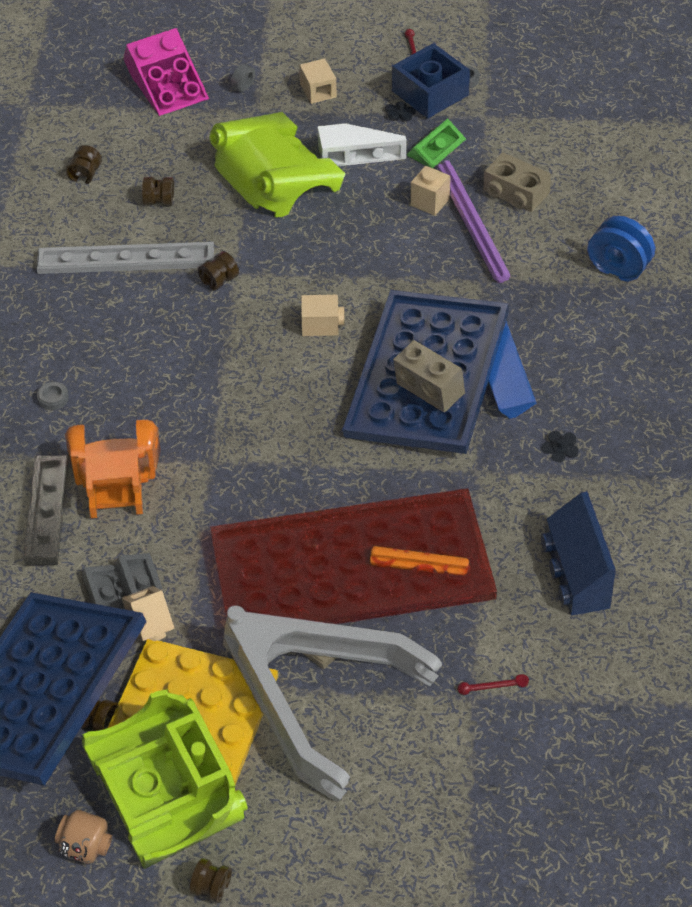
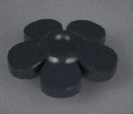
(400, 111)
(560, 446)

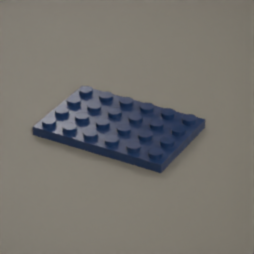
(452, 327)
(51, 675)

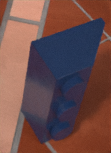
(579, 557)

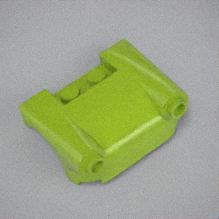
(269, 162)
(165, 777)

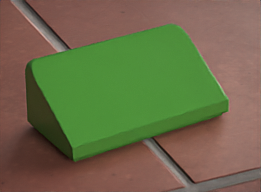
(437, 144)

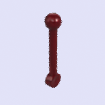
(409, 34)
(521, 681)

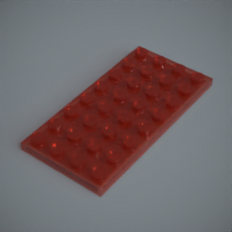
(321, 567)

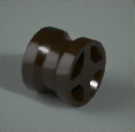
(210, 880)

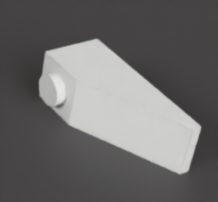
(359, 145)

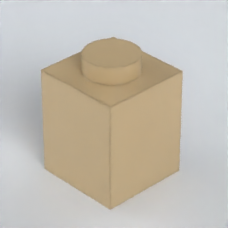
(318, 81)
(430, 190)
(321, 315)
(155, 610)

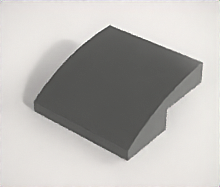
(132, 571)

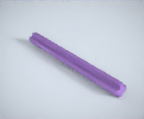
(475, 225)

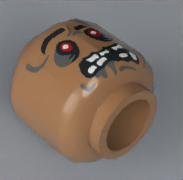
(83, 836)

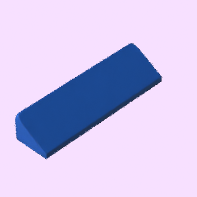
(509, 379)

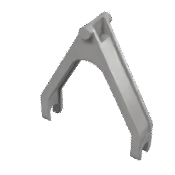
(260, 638)

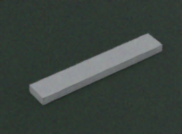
(124, 257)

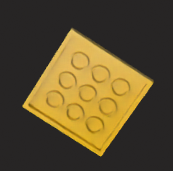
(210, 682)

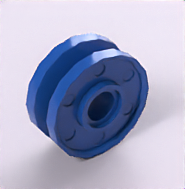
(621, 248)

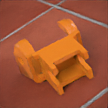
(114, 467)

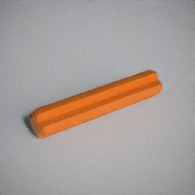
(412, 559)

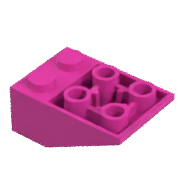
(164, 72)

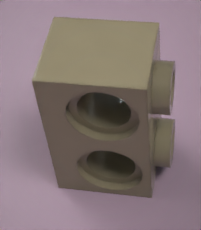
(517, 182)
(429, 376)

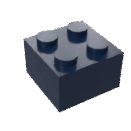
(430, 80)

